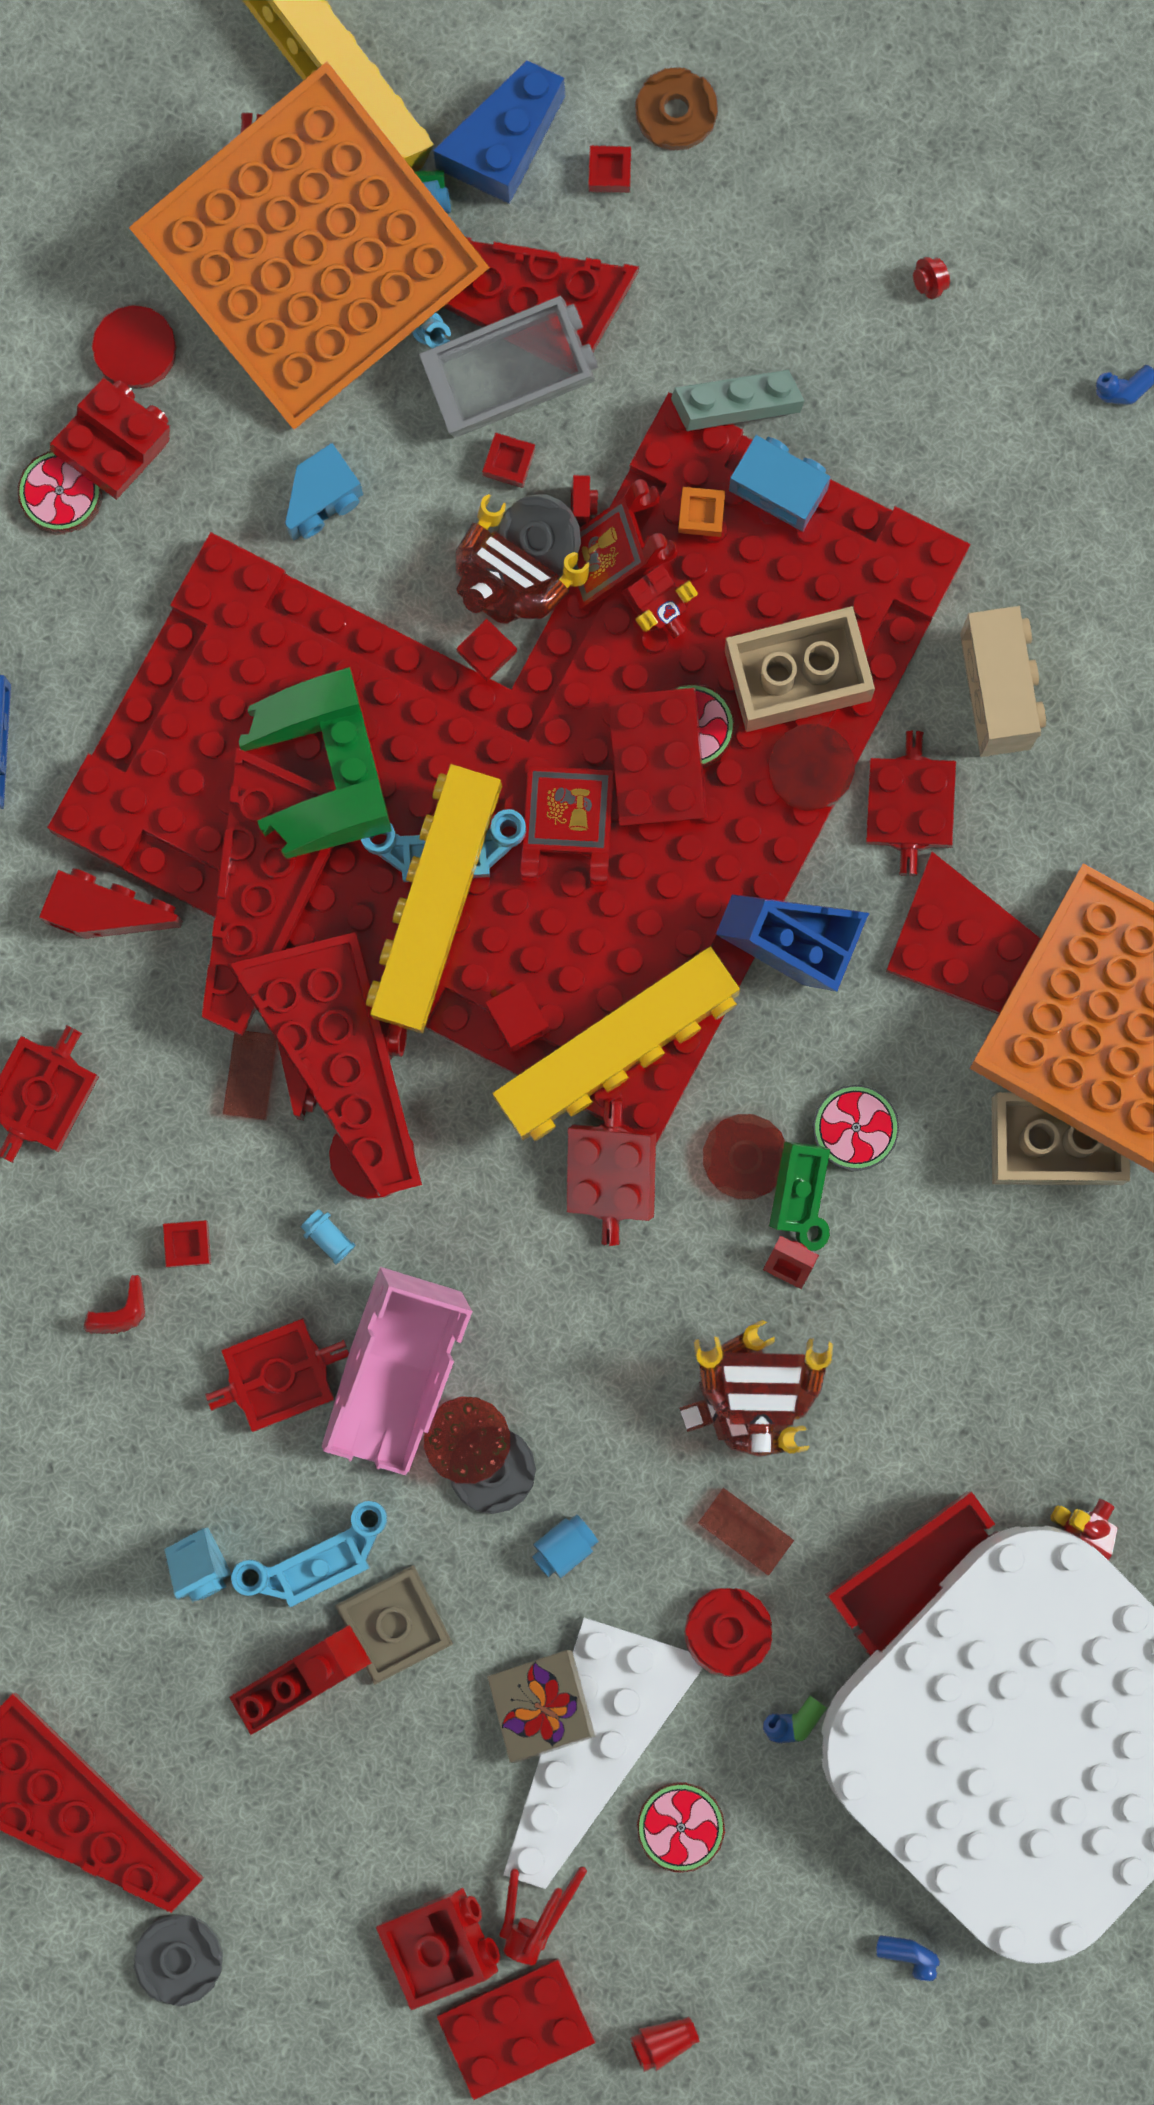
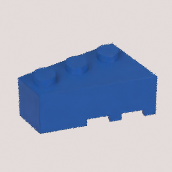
(503, 133)
(795, 938)

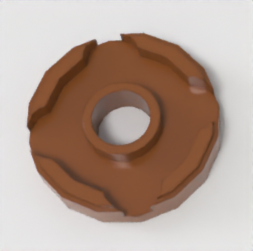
(676, 132)

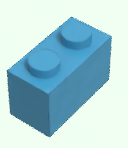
(780, 481)

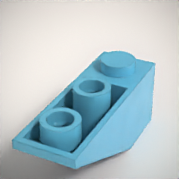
(197, 1566)

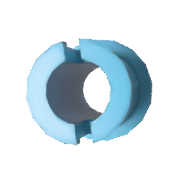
(437, 331)
(327, 1236)

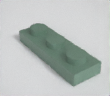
(737, 400)

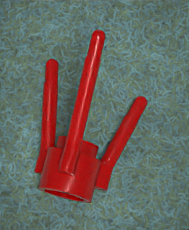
(528, 1936)

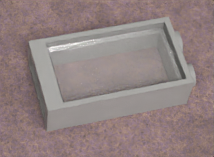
(509, 366)

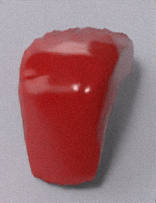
(122, 1319)

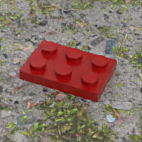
(657, 757)
(516, 2029)

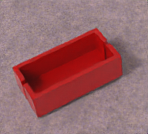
(908, 1574)

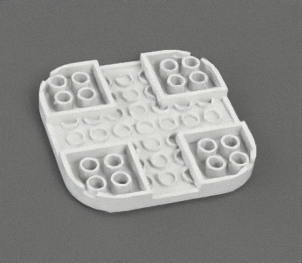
(1012, 1744)

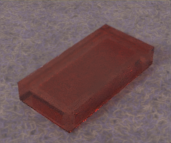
(250, 1075)
(746, 1531)

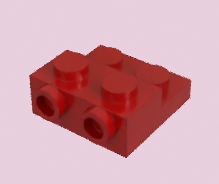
(112, 437)
(439, 1948)

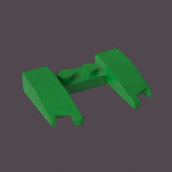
(357, 804)

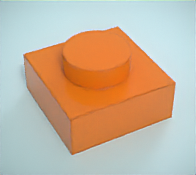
(701, 511)

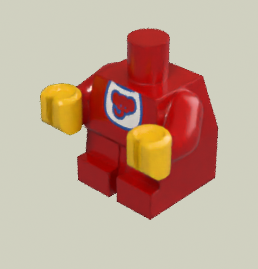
(659, 601)
(1089, 1526)

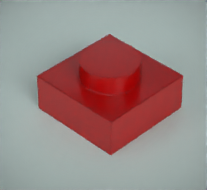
(610, 169)
(509, 460)
(583, 499)
(486, 649)
(187, 1244)
(791, 1262)

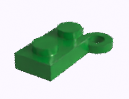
(800, 1193)

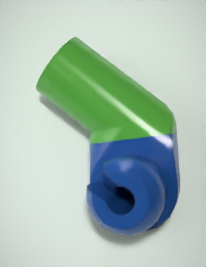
(794, 1727)

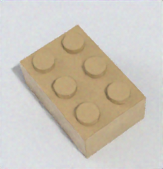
(799, 669)
(1002, 680)
(1043, 1150)

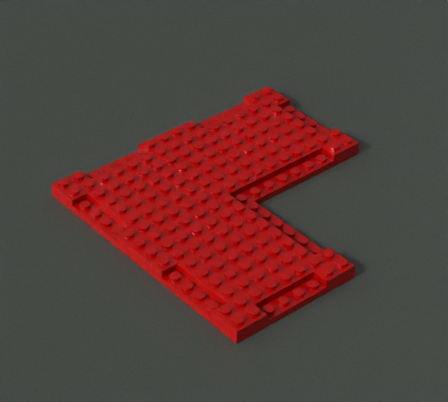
(246, 630)

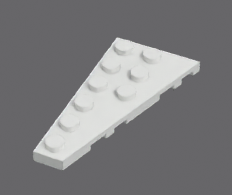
(629, 1695)

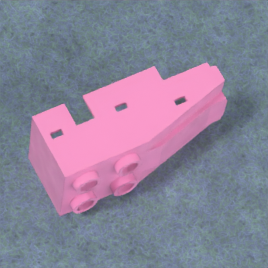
(396, 1370)

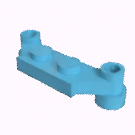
(400, 849)
(318, 1566)

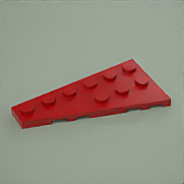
(530, 276)
(257, 886)
(961, 940)
(319, 1015)
(75, 1815)

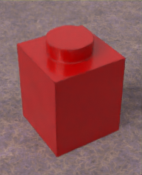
(516, 1015)

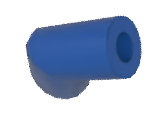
(1124, 391)
(912, 1952)

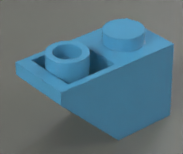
(319, 490)

